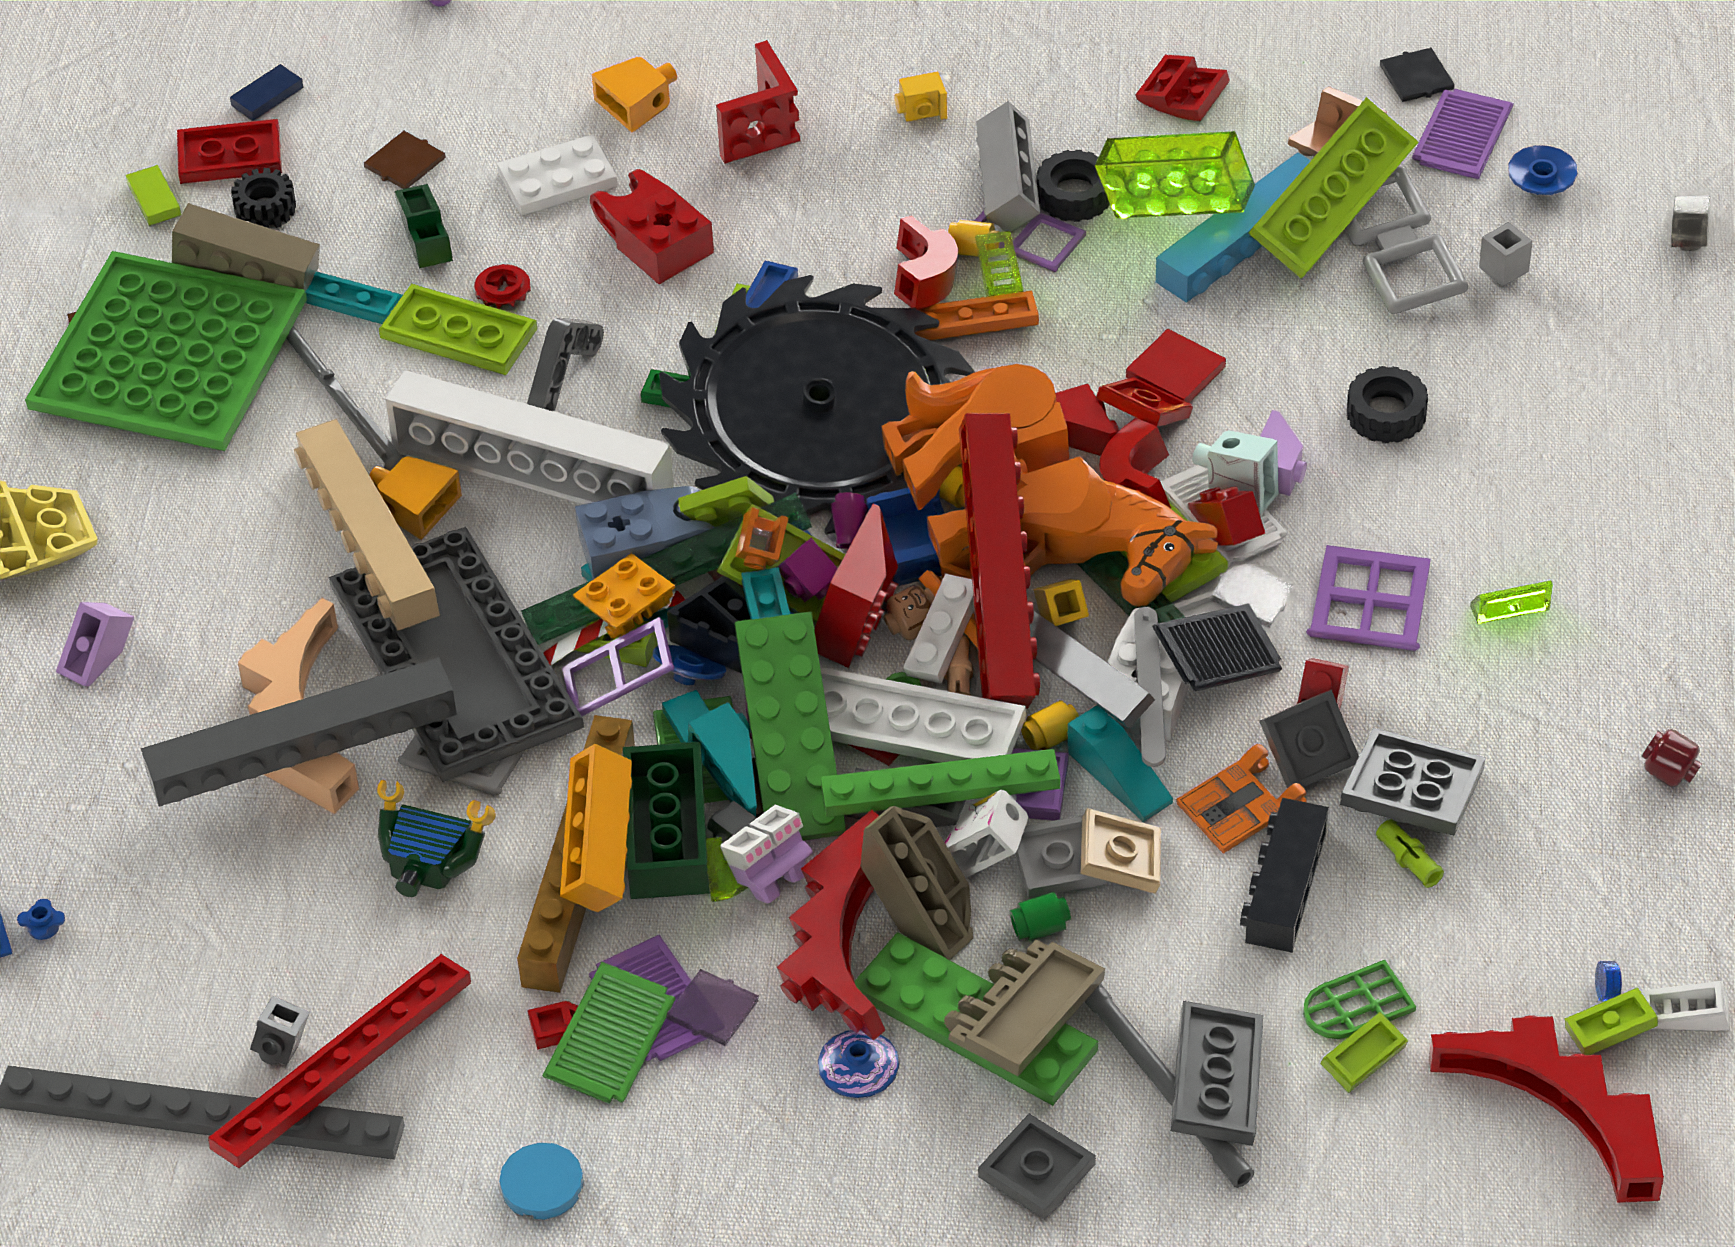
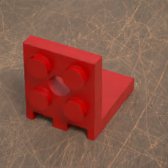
(770, 106)

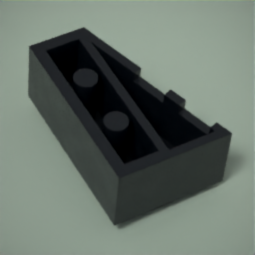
(708, 620)

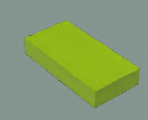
(153, 195)
(1364, 1052)

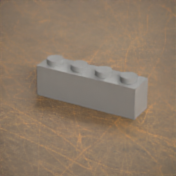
(1007, 167)

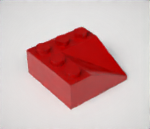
(857, 593)

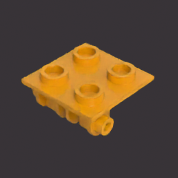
(625, 594)

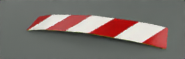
(589, 634)

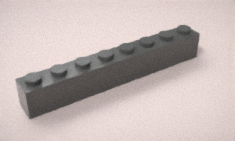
(299, 731)

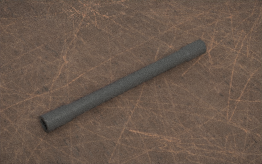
(1223, 1153)

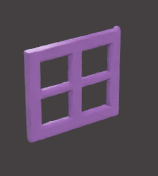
(1376, 560)

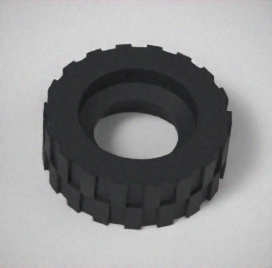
(1066, 204)
(1388, 383)

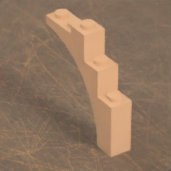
(280, 677)

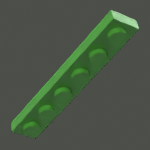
(940, 782)

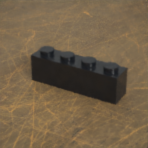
(1285, 874)

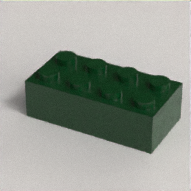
(666, 821)

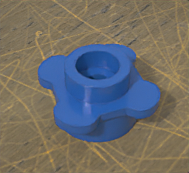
(41, 920)

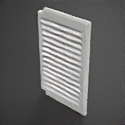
(1186, 488)

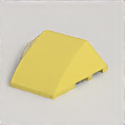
(41, 529)

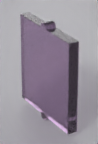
(712, 1007)

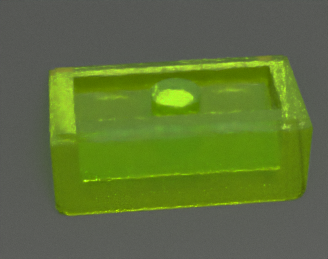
(1512, 602)

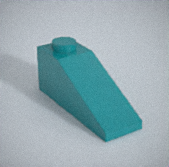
(727, 753)
(1116, 763)

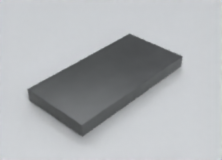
(1217, 1073)

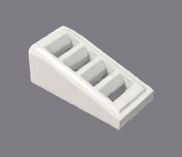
(1698, 1020)

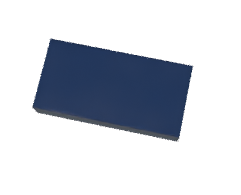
(266, 92)

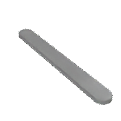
(1150, 679)

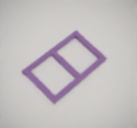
(1053, 265)
(612, 649)

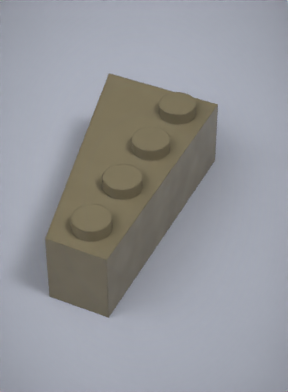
(242, 249)

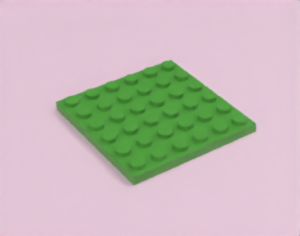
(167, 350)

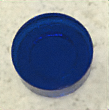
(1608, 980)

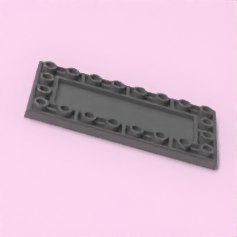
(496, 669)

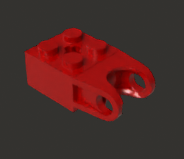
(654, 226)

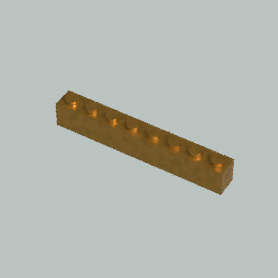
(555, 920)

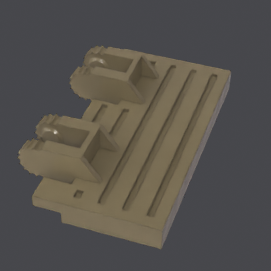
(1025, 1006)

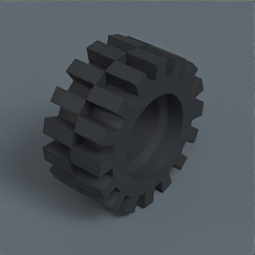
(260, 186)

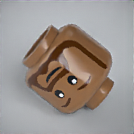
(908, 611)

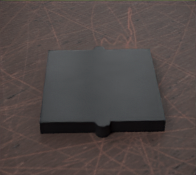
(1416, 74)

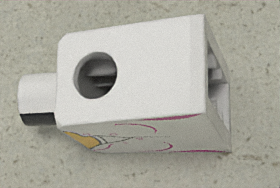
(987, 832)

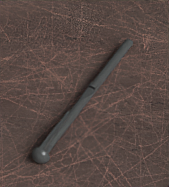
(357, 415)

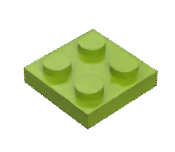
(724, 501)

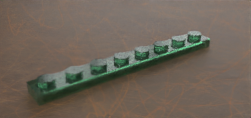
(675, 563)

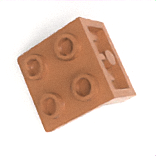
(1331, 114)

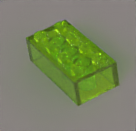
(1175, 175)

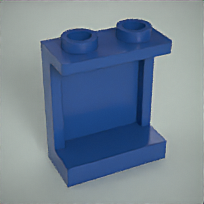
(909, 533)

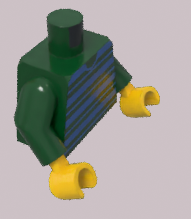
(428, 845)

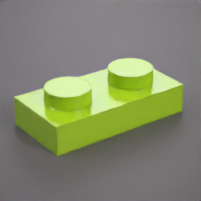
(1611, 1022)

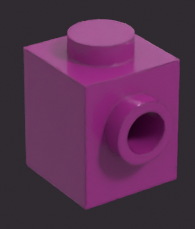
(807, 572)

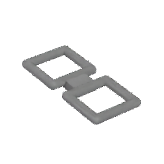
(1398, 241)

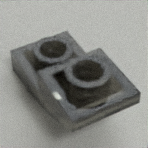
(1690, 222)

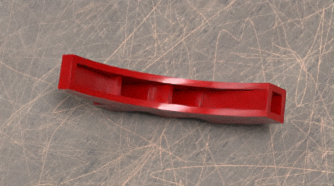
(825, 930)
(1575, 1085)

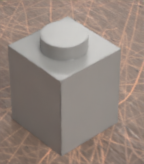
(1505, 254)

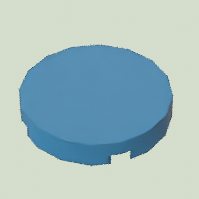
(541, 1180)

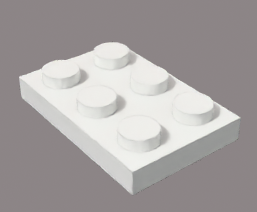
(557, 174)

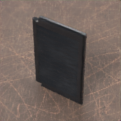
(1219, 647)

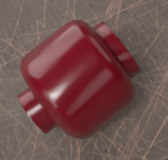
(1672, 757)

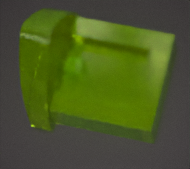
(721, 879)

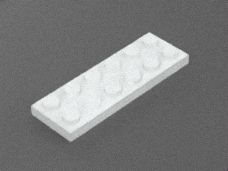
(918, 719)

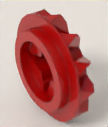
(492, 279)

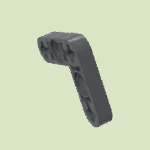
(561, 340)

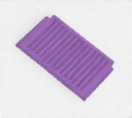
(1462, 132)
(658, 964)

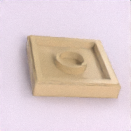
(1121, 850)

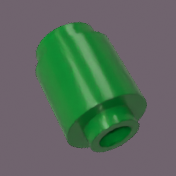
(1040, 917)

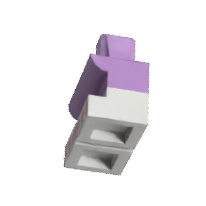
(768, 852)

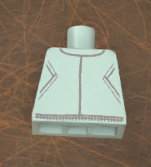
(1242, 462)

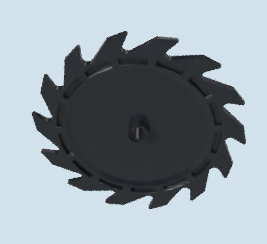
(803, 391)

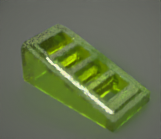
(986, 266)

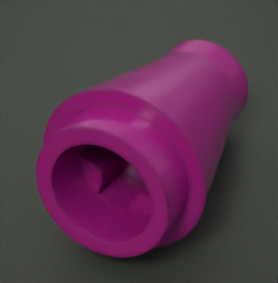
(848, 515)

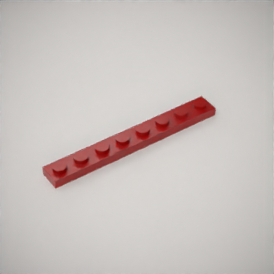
(339, 1061)

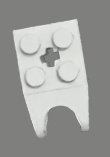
(1173, 687)

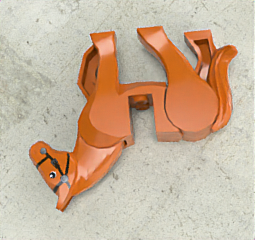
(1066, 503)

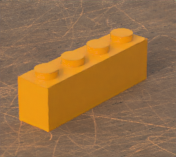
(596, 828)

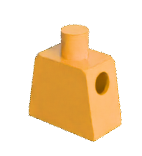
(633, 90)
(417, 492)

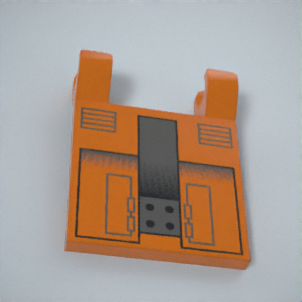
(1234, 802)

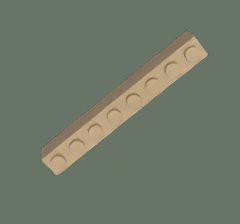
(366, 525)

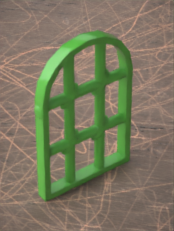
(1375, 1005)

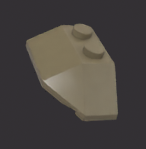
(918, 880)

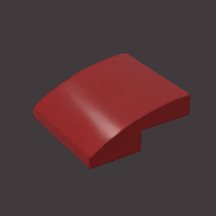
(1182, 87)

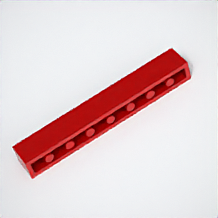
(997, 558)

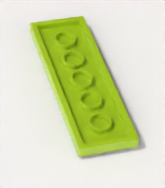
(1333, 188)

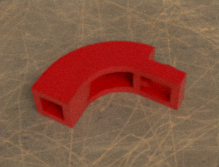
(931, 267)
(1132, 455)

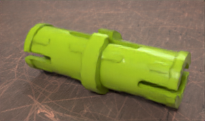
(1410, 853)

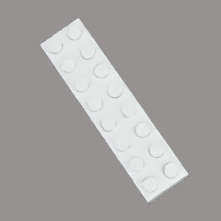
(522, 442)

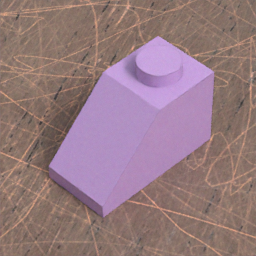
(1290, 463)
(93, 641)

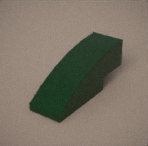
(424, 226)

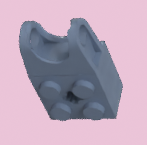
(634, 525)

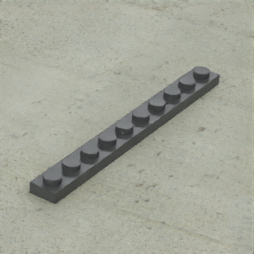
(190, 1110)

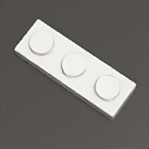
(941, 630)

